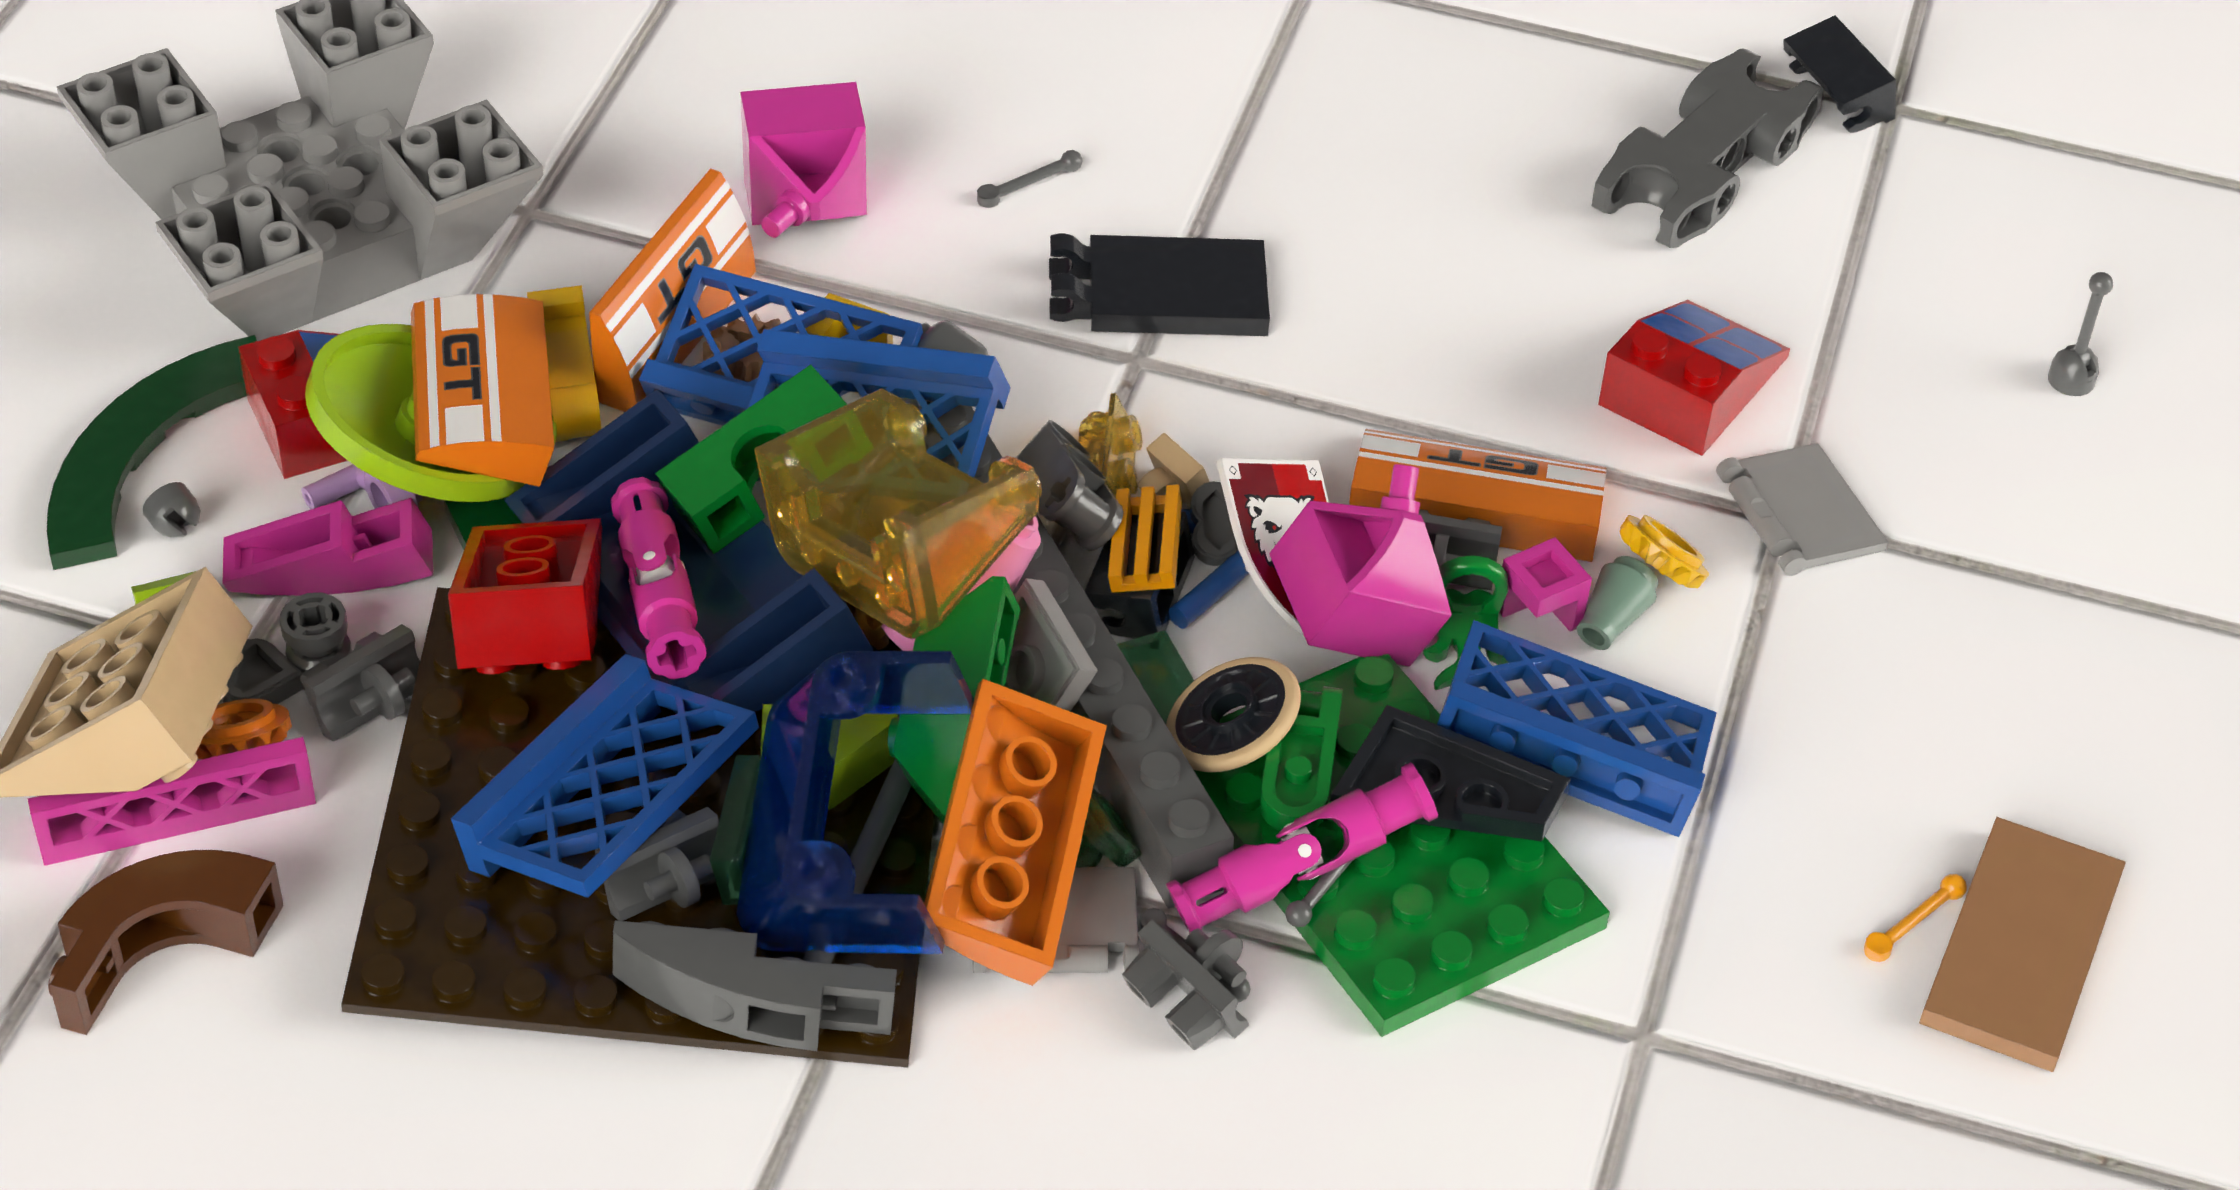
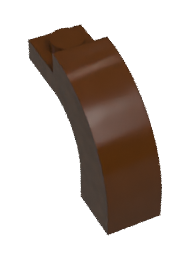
(155, 905)

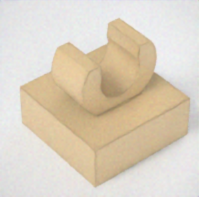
(1173, 467)

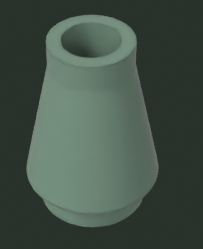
(1618, 599)

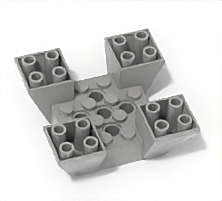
(319, 194)

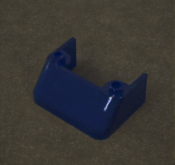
(792, 881)

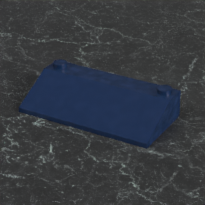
(753, 610)

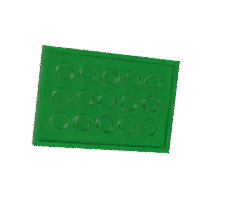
(1432, 905)

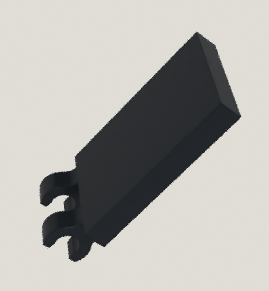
(1161, 284)

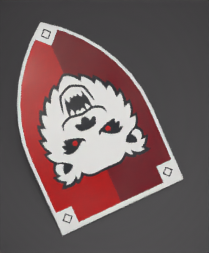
(1261, 505)

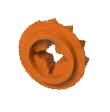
(244, 726)

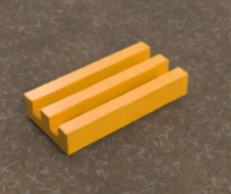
(1146, 507)

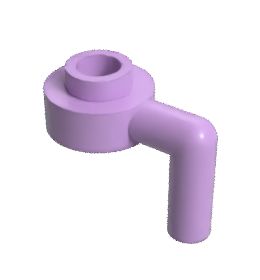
(350, 480)

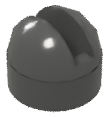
(172, 509)

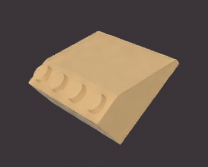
(127, 696)

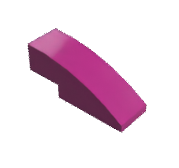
(330, 551)

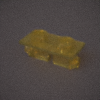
(1112, 444)

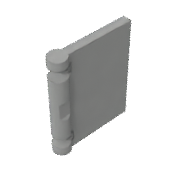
(1801, 505)
(1096, 921)

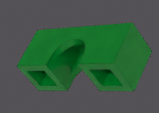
(716, 477)

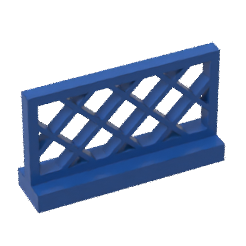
(903, 370)
(720, 398)
(576, 756)
(1603, 770)

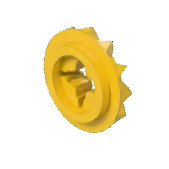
(1664, 550)

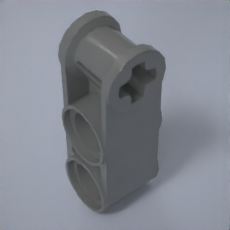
(1072, 487)

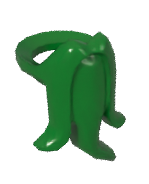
(1465, 608)

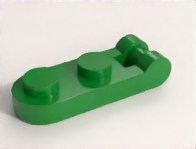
(1302, 763)

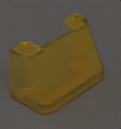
(887, 517)

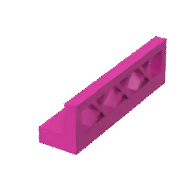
(206, 796)

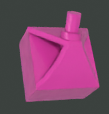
(803, 154)
(1365, 575)

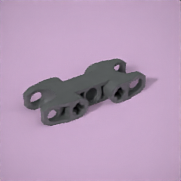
(1696, 162)

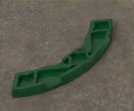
(120, 439)

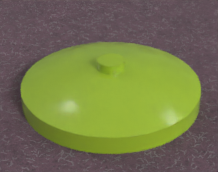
(366, 412)

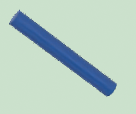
(1208, 591)

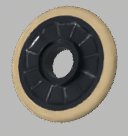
(1271, 705)

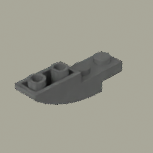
(724, 986)

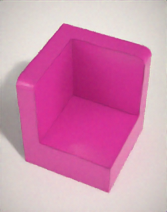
(1545, 582)

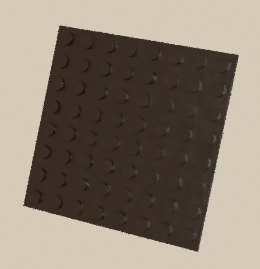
(531, 953)

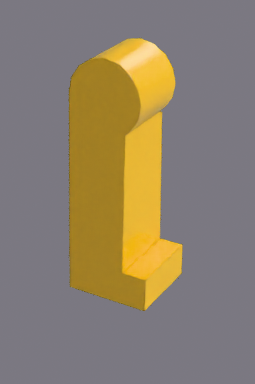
(569, 363)

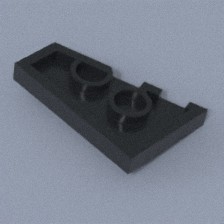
(1468, 780)

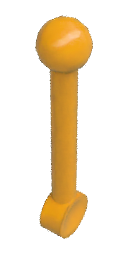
(1879, 945)

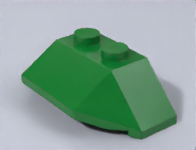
(981, 640)

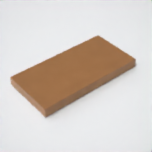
(2023, 944)

